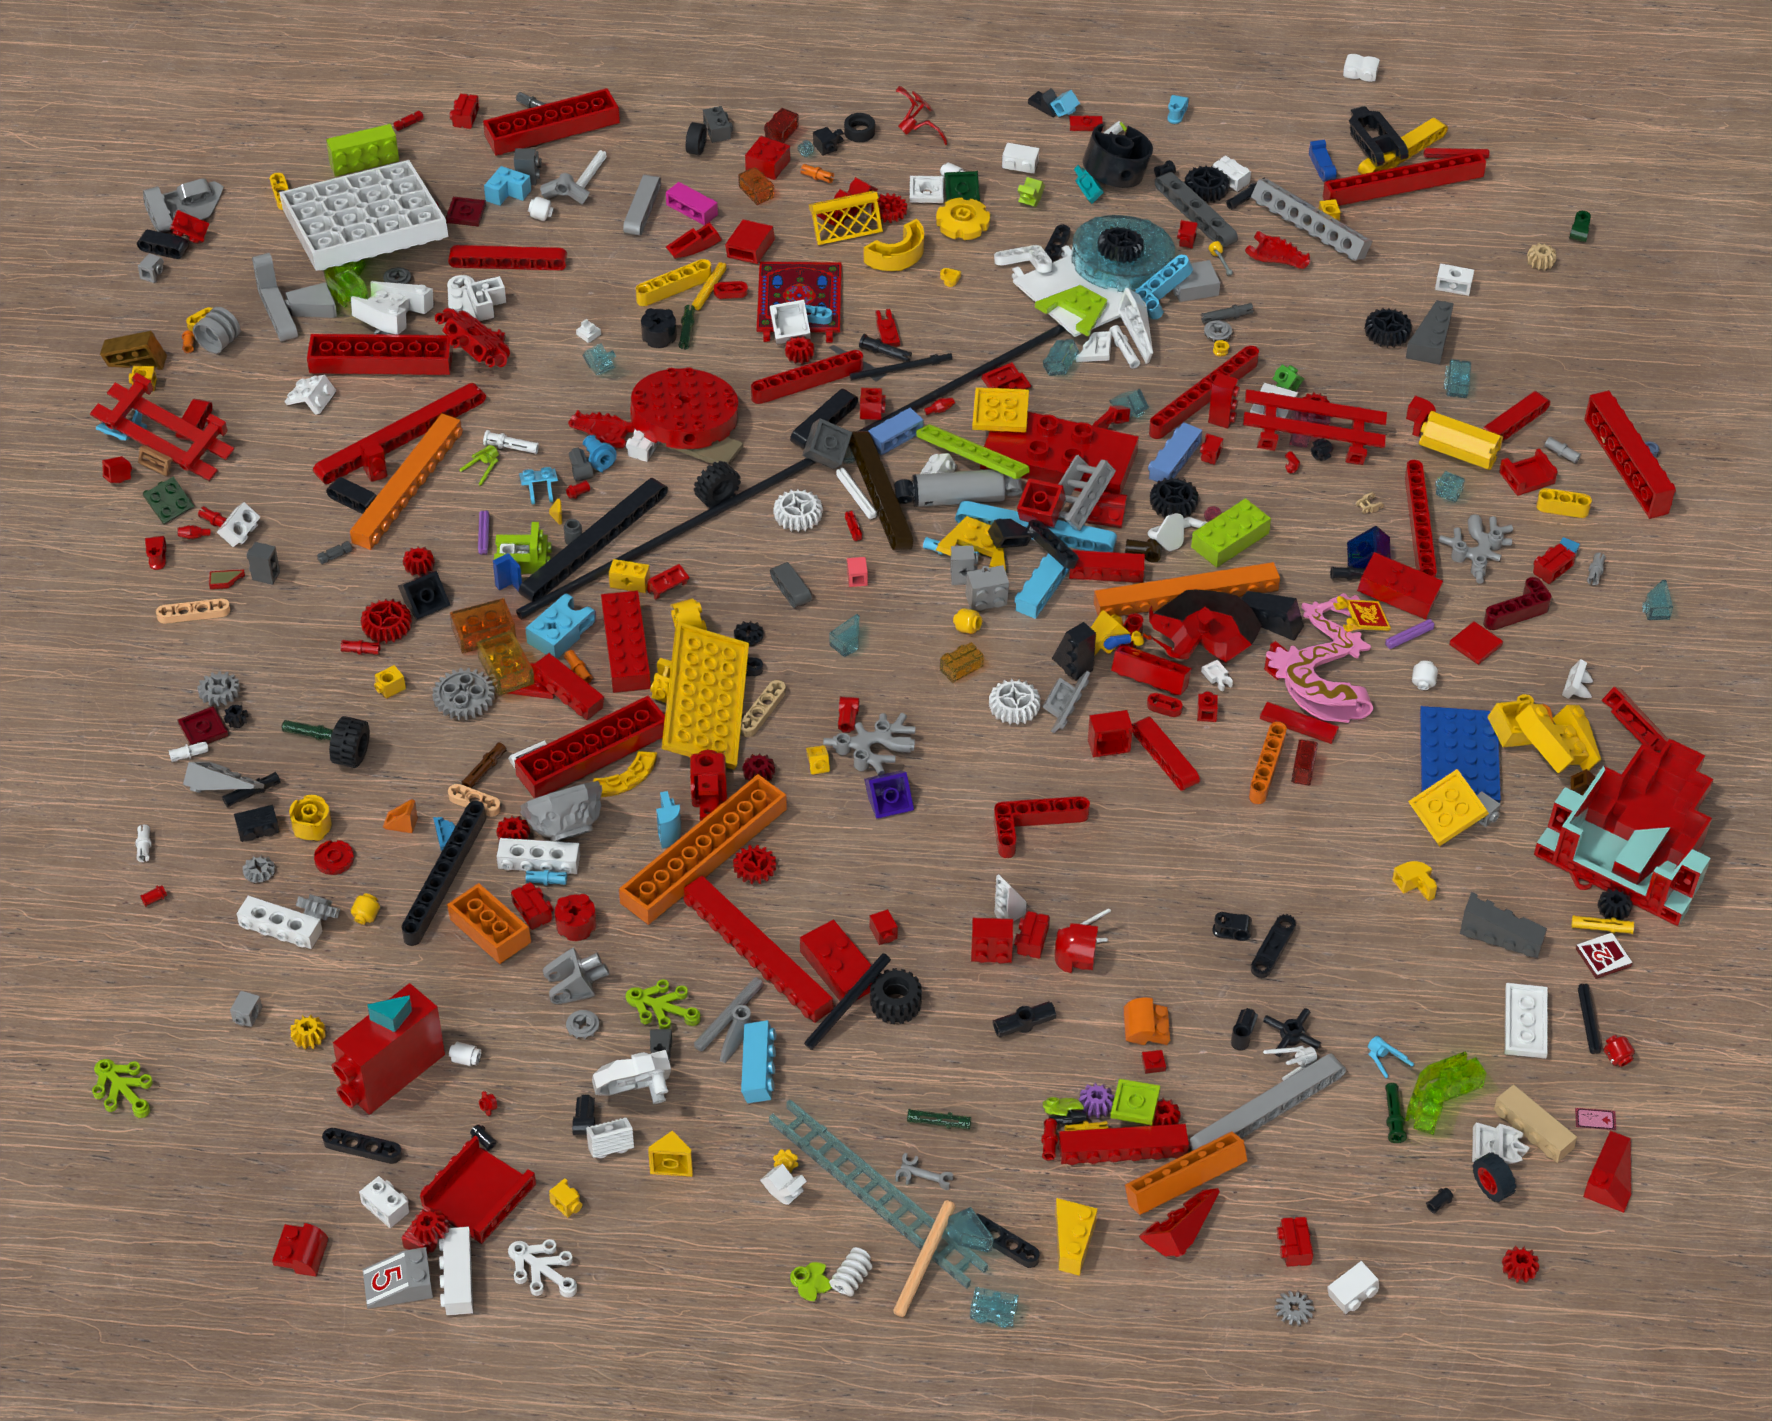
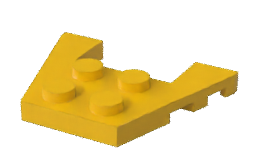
(973, 533)

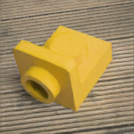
(818, 759)

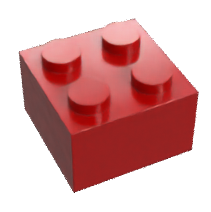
(768, 157)
(1041, 502)
(992, 940)

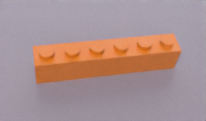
(1186, 1172)

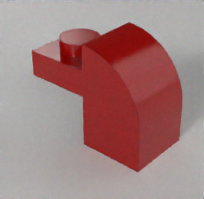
(1418, 413)

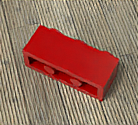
(1223, 401)

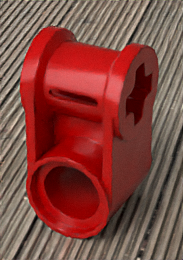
(156, 552)
(1133, 623)

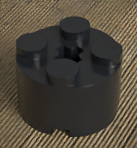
(658, 327)

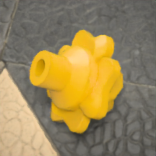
(786, 1158)

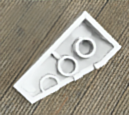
(1135, 317)

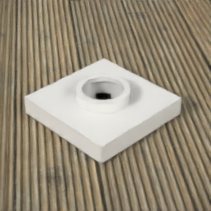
(930, 183)

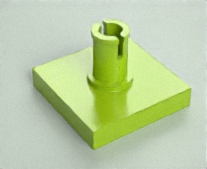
(1135, 1101)

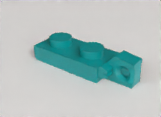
(1088, 184)

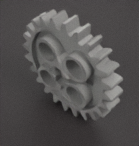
(463, 693)

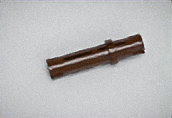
(489, 760)

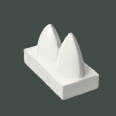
(1575, 679)

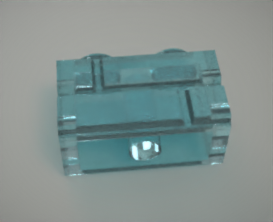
(1060, 357)
(1458, 378)
(994, 1307)

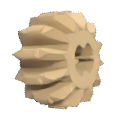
(1541, 256)

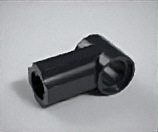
(1243, 1029)
(584, 1115)

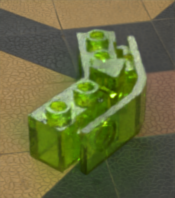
(347, 283)
(1455, 1078)

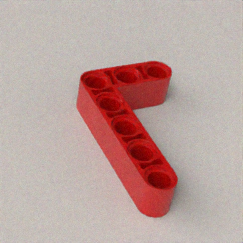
(1034, 812)

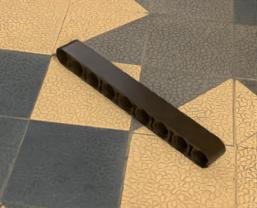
(880, 491)

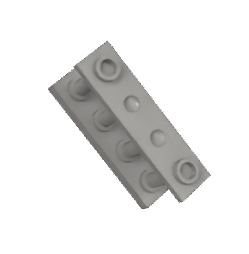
(1091, 490)

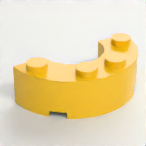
(898, 255)

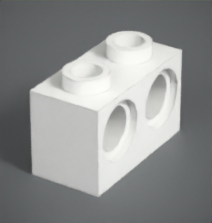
(237, 523)

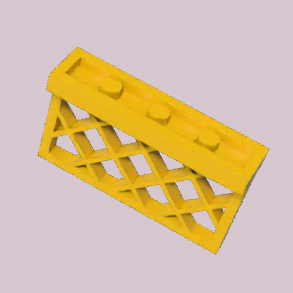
(839, 204)

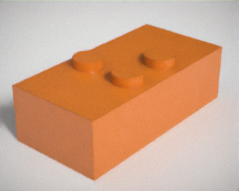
(489, 923)

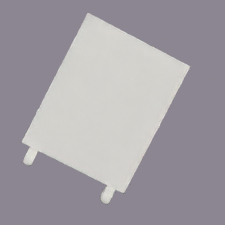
(1061, 278)

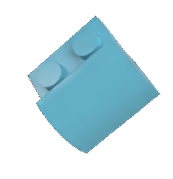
(668, 821)

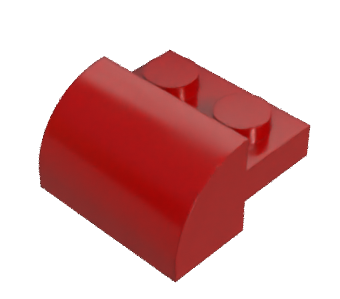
(1109, 510)
(301, 1249)

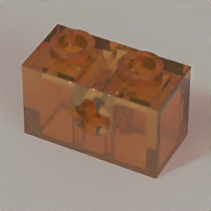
(756, 185)

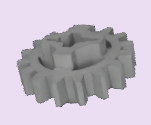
(218, 688)
(318, 907)

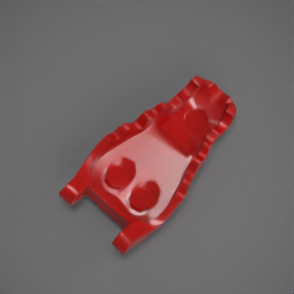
(1277, 251)
(605, 427)

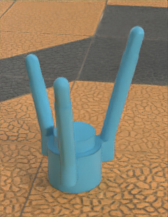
(1381, 1048)

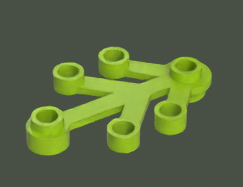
(661, 1003)
(121, 1084)

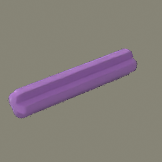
(483, 535)
(1409, 634)

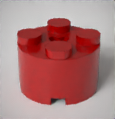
(575, 917)

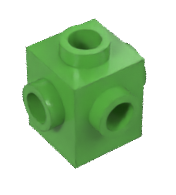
(1288, 378)

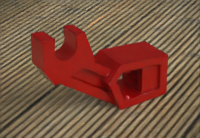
(1115, 415)

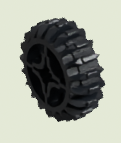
(1208, 183)
(1120, 244)
(1388, 327)
(1174, 493)

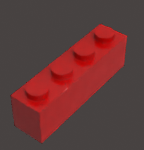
(1108, 566)
(1151, 669)
(568, 686)

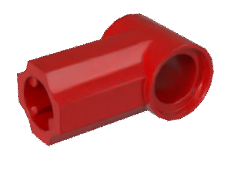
(847, 713)

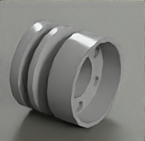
(216, 330)

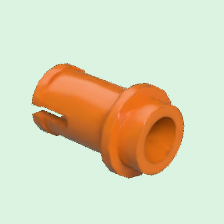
(188, 341)

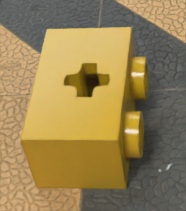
(629, 576)

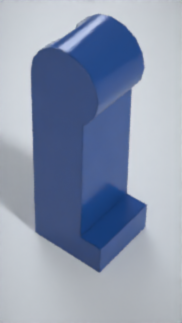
(1322, 160)

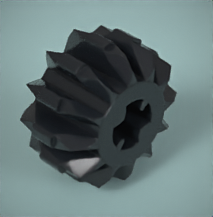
(1615, 904)

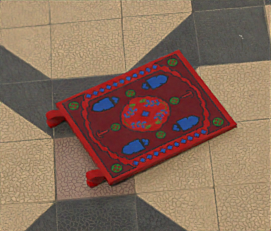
(794, 281)

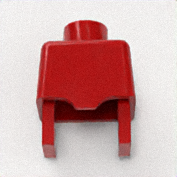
(710, 775)

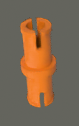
(817, 173)
(578, 666)

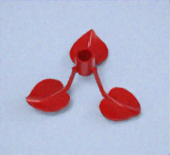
(909, 122)

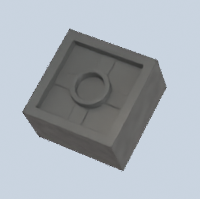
(827, 443)

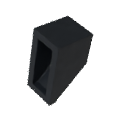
(1008, 533)

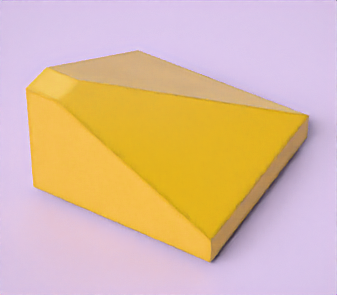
(556, 511)

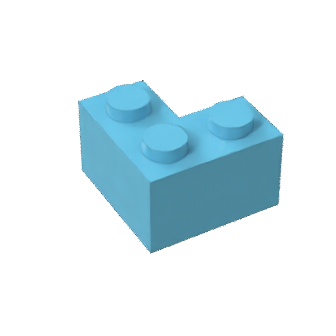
(507, 183)

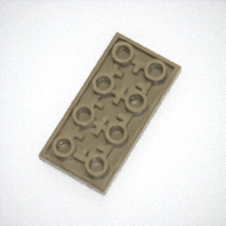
(718, 451)

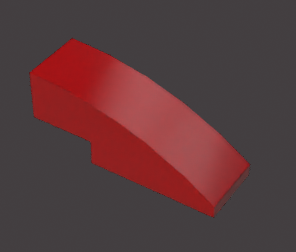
(694, 241)

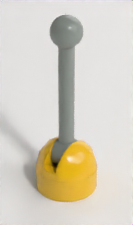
(1216, 249)

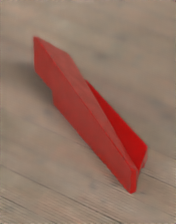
(1635, 719)

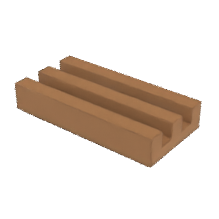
(155, 457)

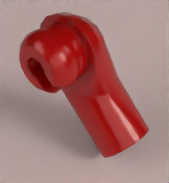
(1293, 464)

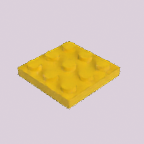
(1000, 409)
(1448, 807)

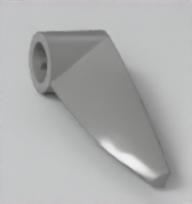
(741, 1015)

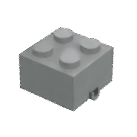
(987, 588)

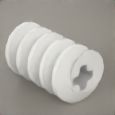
(851, 1272)

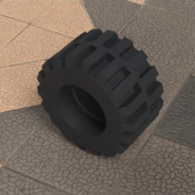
(349, 742)
(896, 983)

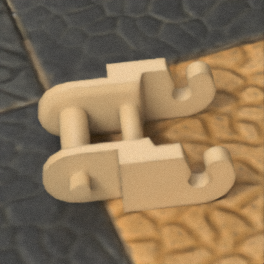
(1371, 507)

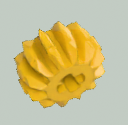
(308, 1032)

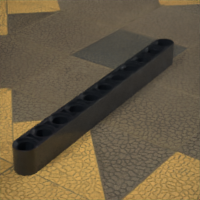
(593, 540)

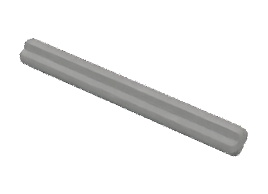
(726, 1016)

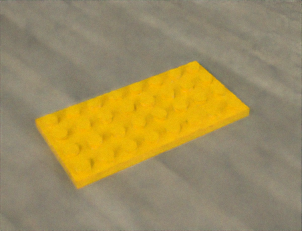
(705, 693)

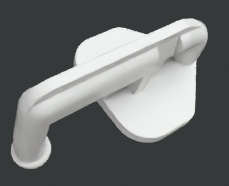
(1171, 532)

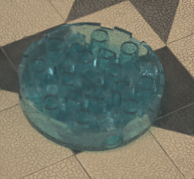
(1094, 268)

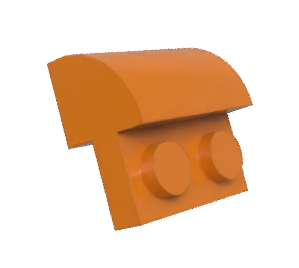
(1146, 1022)

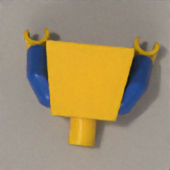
(1111, 633)

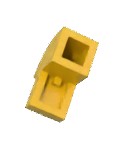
(1415, 875)

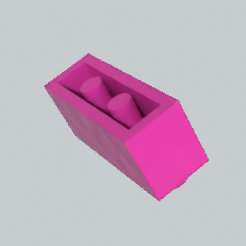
(691, 203)

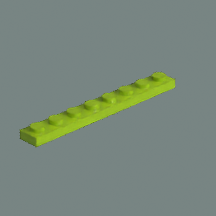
(973, 451)

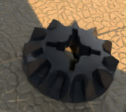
(755, 635)

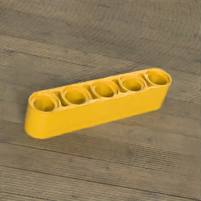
(673, 282)

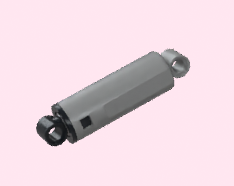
(955, 487)

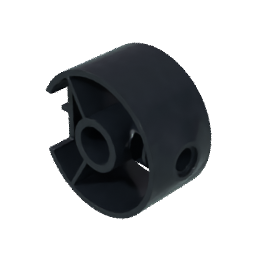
(1117, 158)

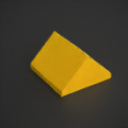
(670, 1157)

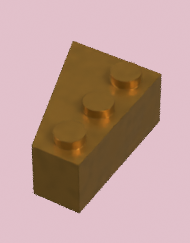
(134, 350)

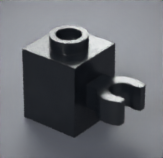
(826, 141)

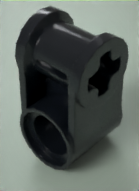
(1234, 926)

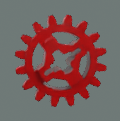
(754, 864)

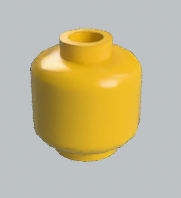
(967, 621)
(365, 908)

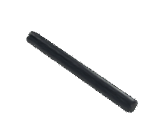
(847, 1001)

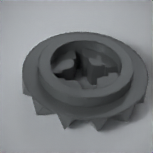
(393, 273)

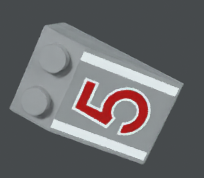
(398, 1279)

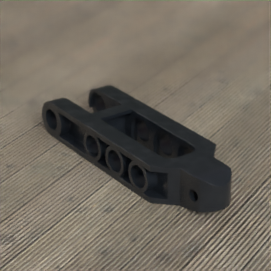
(1375, 147)

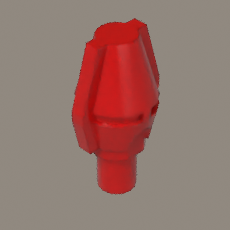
(940, 406)
(192, 532)

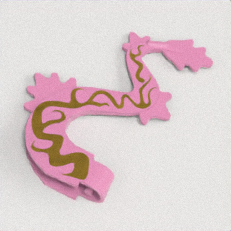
(1318, 696)

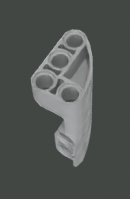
(193, 198)

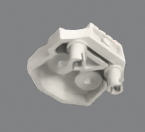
(634, 1073)

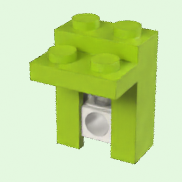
(527, 550)

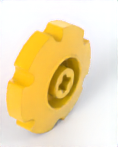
(963, 218)

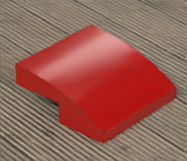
(1006, 378)

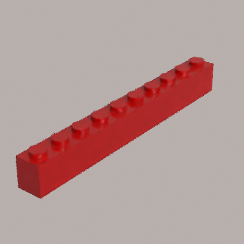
(1405, 178)
(758, 949)

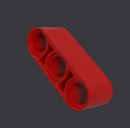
(197, 414)

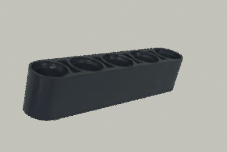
(832, 411)

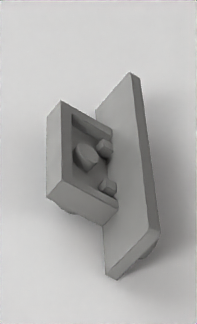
(1062, 698)

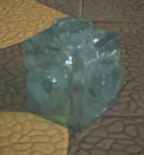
(1449, 486)

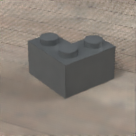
(528, 162)

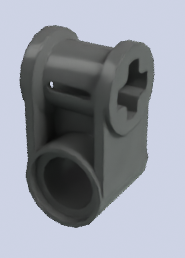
(661, 1040)

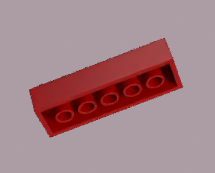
(625, 641)

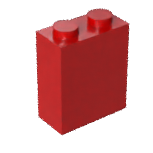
(750, 241)

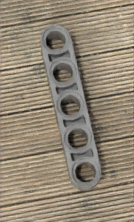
(642, 205)

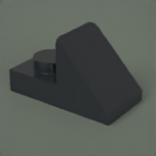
(1042, 101)

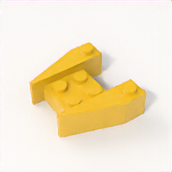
(1564, 743)

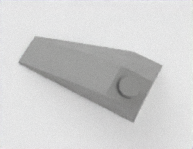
(216, 777)

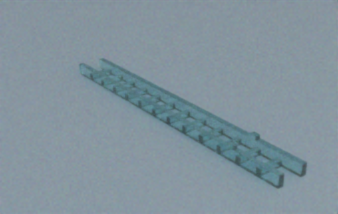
(877, 1179)

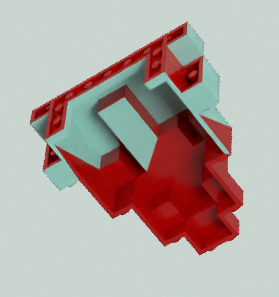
(1637, 830)

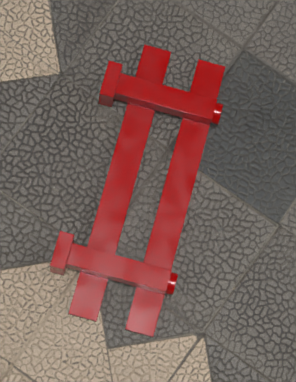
(1356, 435)
(202, 439)

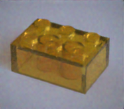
(505, 662)

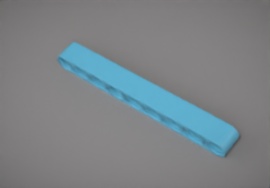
(1086, 539)

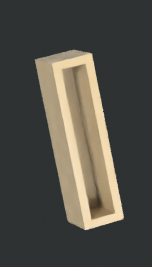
(1535, 1123)

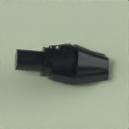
(1073, 1117)

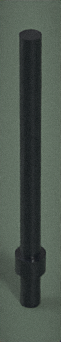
(933, 360)

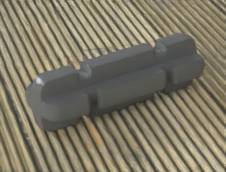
(334, 552)

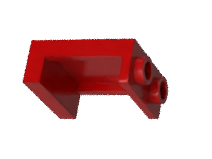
(1529, 473)

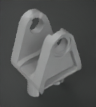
(576, 976)

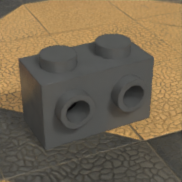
(717, 124)
(263, 563)

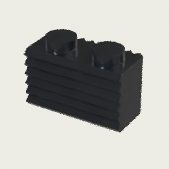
(256, 823)

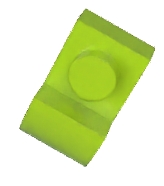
(1031, 192)

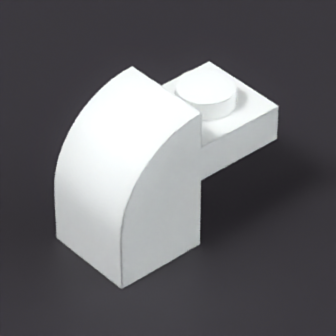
(783, 1184)

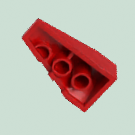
(1611, 1174)
(1182, 1226)

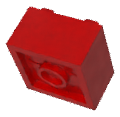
(1110, 733)

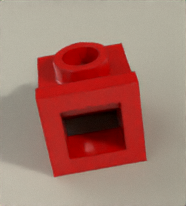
(1187, 233)
(1211, 448)
(1208, 703)

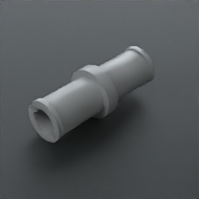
(1562, 450)
(1596, 568)

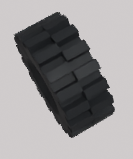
(717, 484)

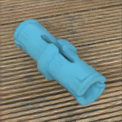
(546, 877)

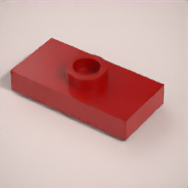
(1084, 123)

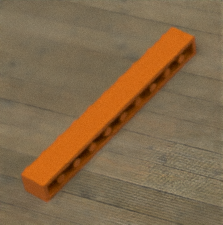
(406, 482)
(1141, 596)

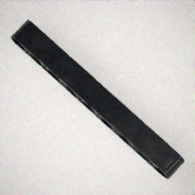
(443, 873)

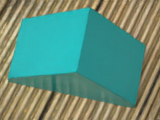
(390, 1012)

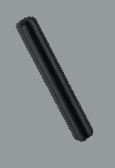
(1589, 1018)

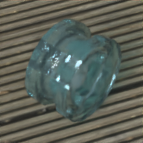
(805, 148)

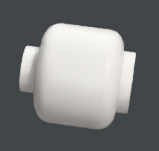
(540, 208)
(1424, 675)

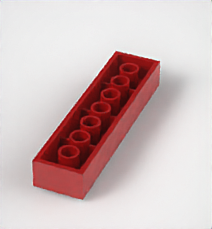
(551, 121)
(379, 354)
(1629, 454)
(590, 747)

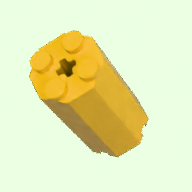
(1460, 440)

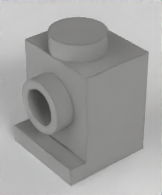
(150, 268)

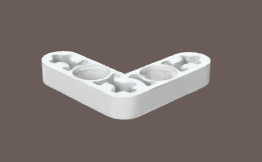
(1034, 253)

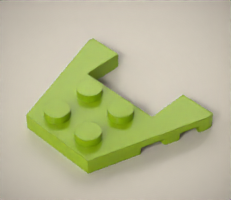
(1078, 301)

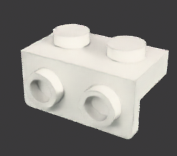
(939, 464)

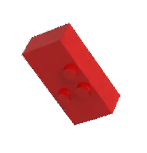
(1400, 585)
(834, 958)

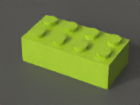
(362, 150)
(1231, 532)

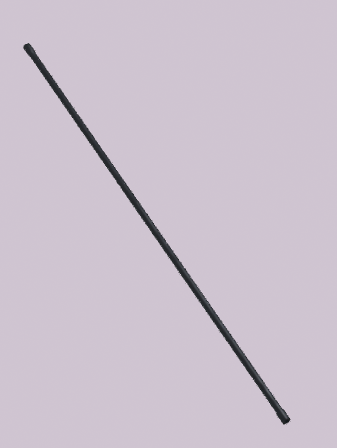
(532, 607)

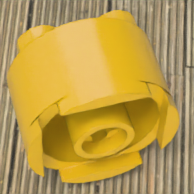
(688, 613)
(310, 818)

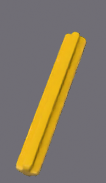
(709, 285)

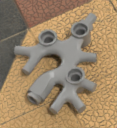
(1486, 543)
(883, 734)

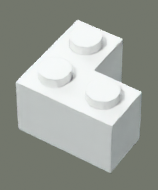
(485, 295)

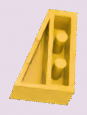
(1074, 1232)

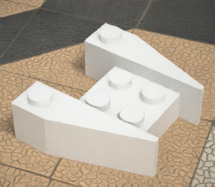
(390, 303)

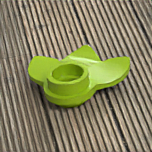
(1061, 1106)
(813, 1282)

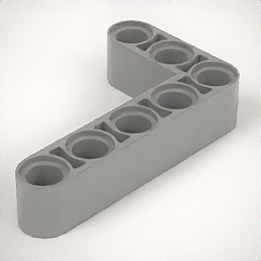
(272, 297)

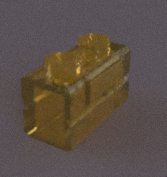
(961, 662)

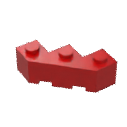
(856, 187)

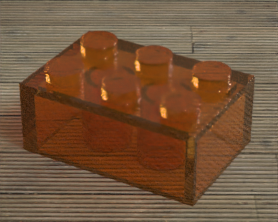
(480, 623)

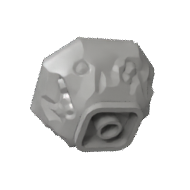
(565, 811)

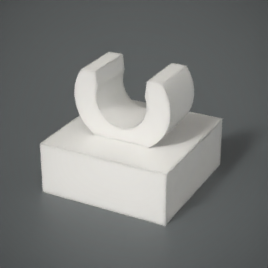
(588, 331)

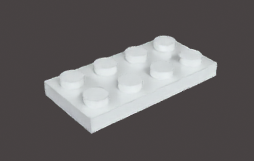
(1526, 1020)

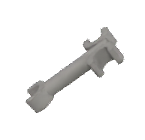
(910, 1168)

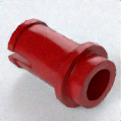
(578, 489)
(153, 895)

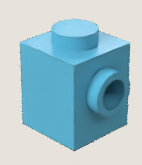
(1065, 103)

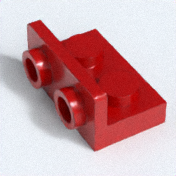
(189, 226)

